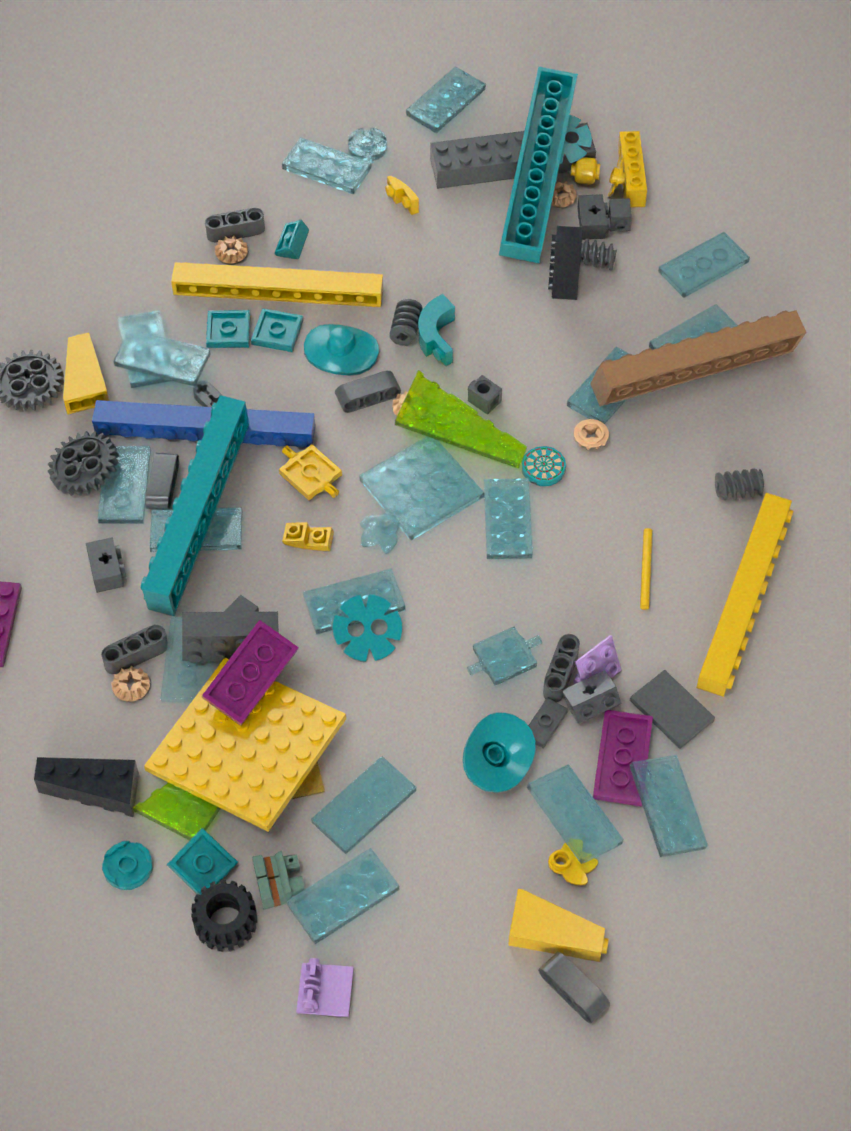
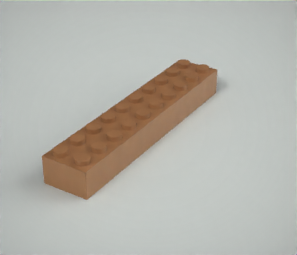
(697, 357)

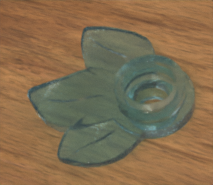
(377, 533)

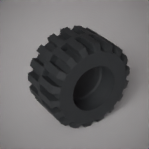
(227, 934)

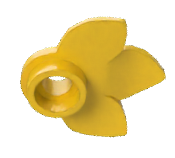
(617, 176)
(572, 870)

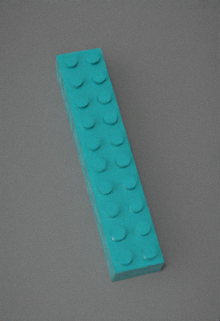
(538, 165)
(195, 506)

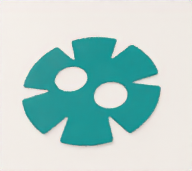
(572, 150)
(356, 611)

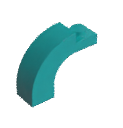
(433, 317)

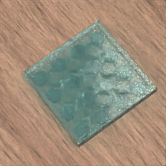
(421, 486)

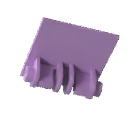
(598, 659)
(324, 989)

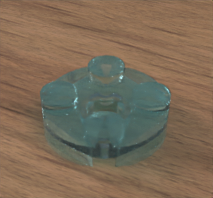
(372, 152)

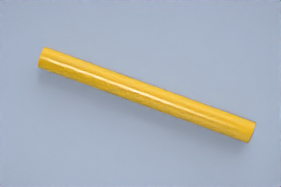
(646, 569)

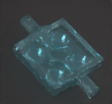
(504, 655)

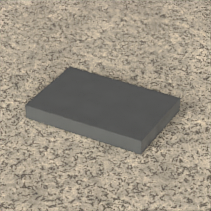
(672, 709)

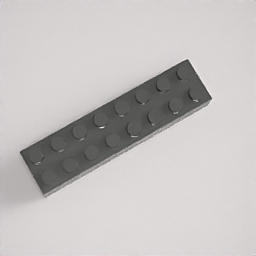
(486, 158)

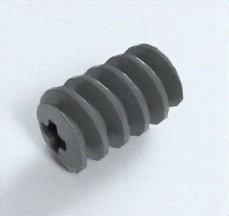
(598, 254)
(405, 321)
(739, 483)

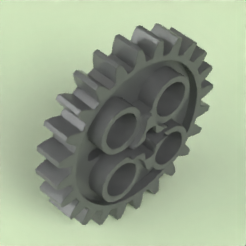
(30, 380)
(83, 463)

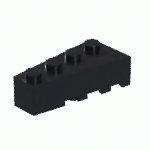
(566, 262)
(90, 781)

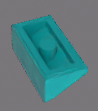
(292, 240)

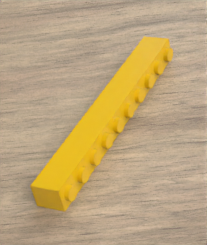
(277, 284)
(744, 595)

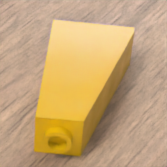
(82, 375)
(552, 929)

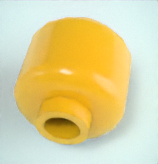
(585, 170)

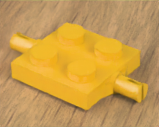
(310, 472)

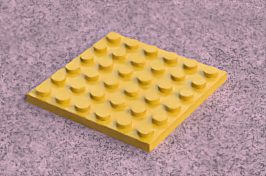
(249, 766)

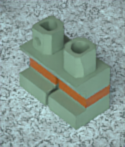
(273, 879)

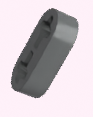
(203, 399)

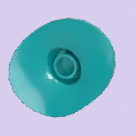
(341, 349)
(498, 752)

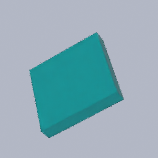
(228, 329)
(277, 330)
(202, 862)

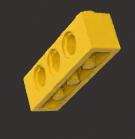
(634, 183)

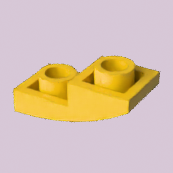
(402, 193)
(306, 537)

